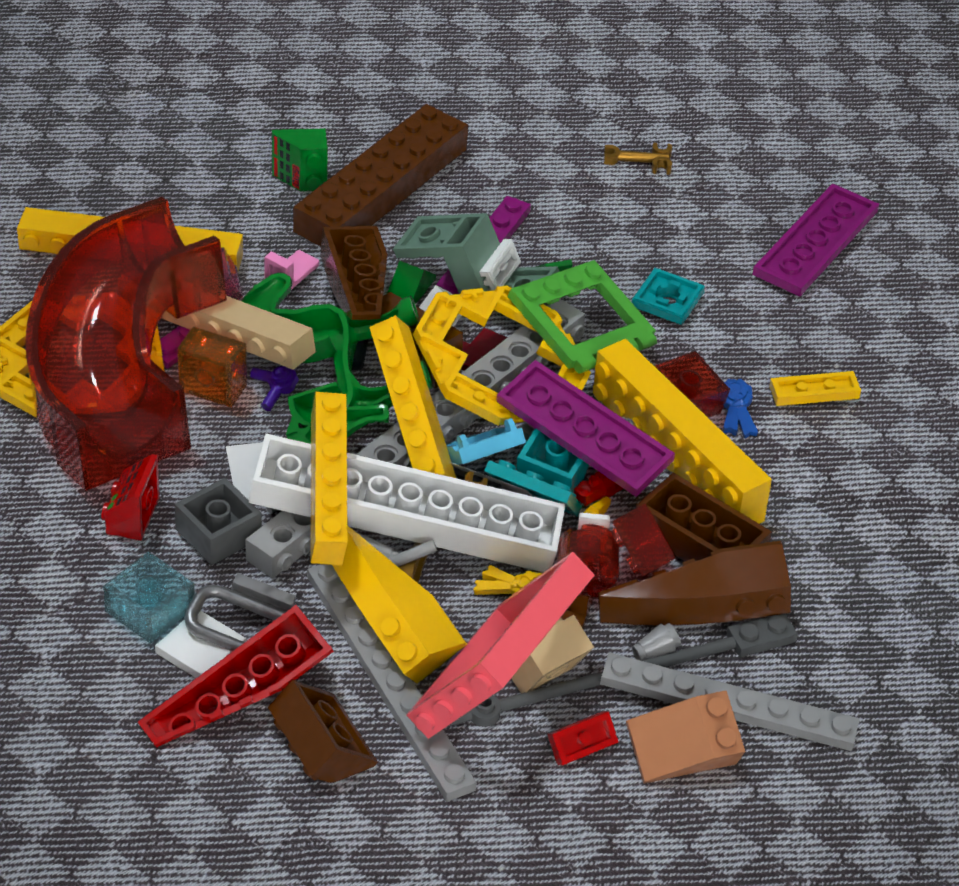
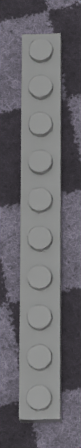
(394, 687)

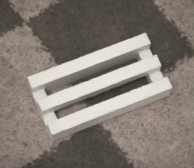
(498, 263)

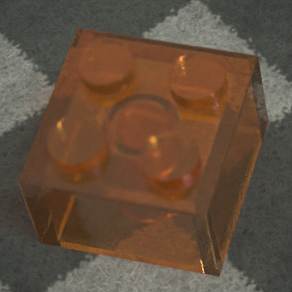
(212, 366)

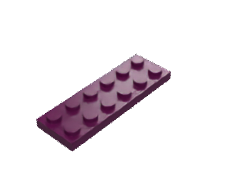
(815, 239)
(585, 428)

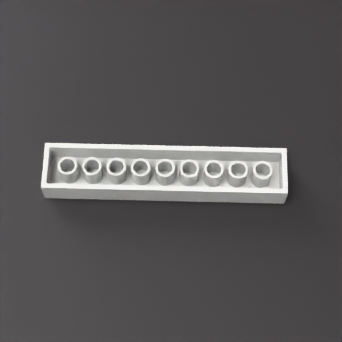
(417, 505)

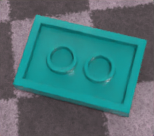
(534, 485)

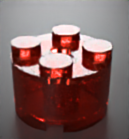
(597, 551)

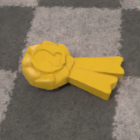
(499, 582)

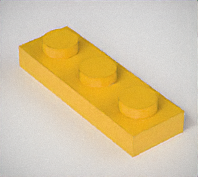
(815, 388)

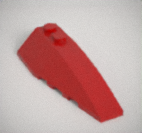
(241, 678)

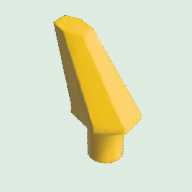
(599, 507)

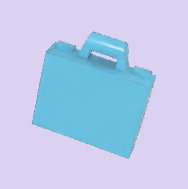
(481, 445)

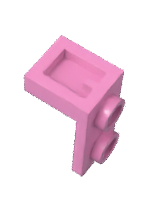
(297, 266)

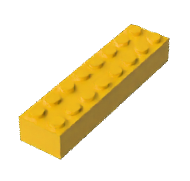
(658, 408)

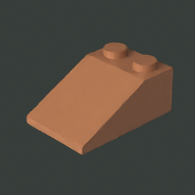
(686, 737)

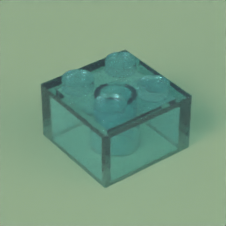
(148, 597)

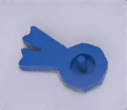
(736, 403)

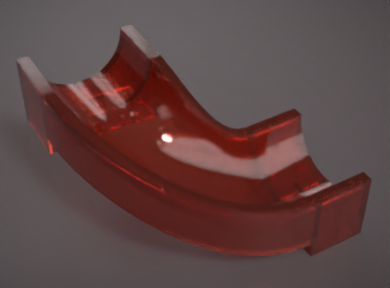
(94, 337)

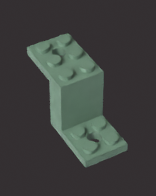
(465, 244)

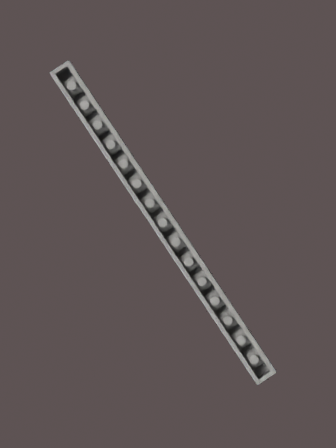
(288, 535)

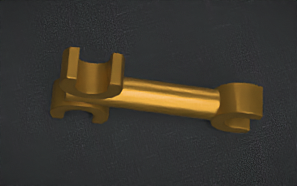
(658, 157)

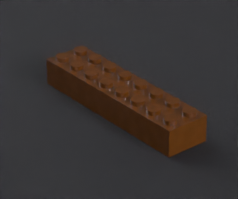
(383, 174)

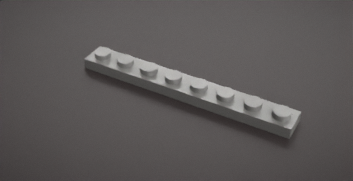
(747, 705)

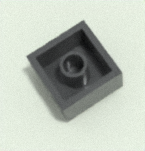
(217, 520)

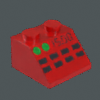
(133, 500)

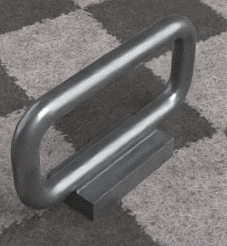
(244, 593)

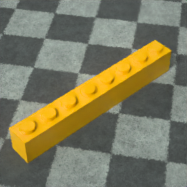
(51, 230)

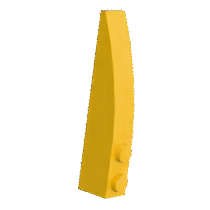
(398, 610)

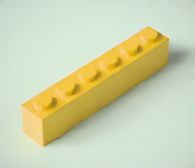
(411, 397)
(328, 478)

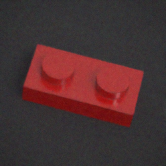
(583, 738)

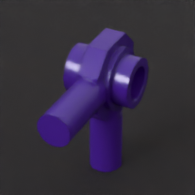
(281, 381)

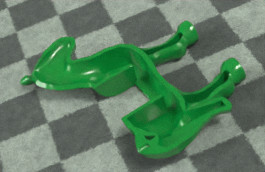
(337, 338)

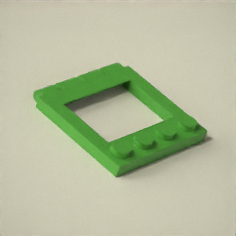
(570, 283)

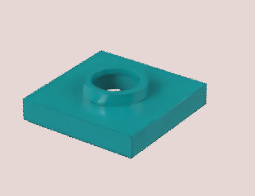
(665, 284)

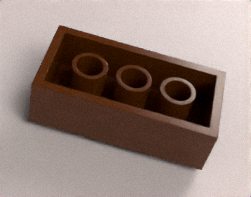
(698, 521)

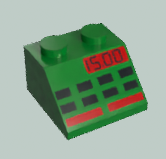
(300, 157)

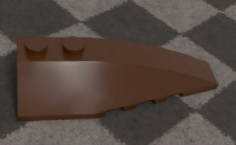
(355, 269)
(716, 589)

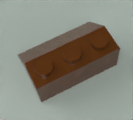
(320, 733)

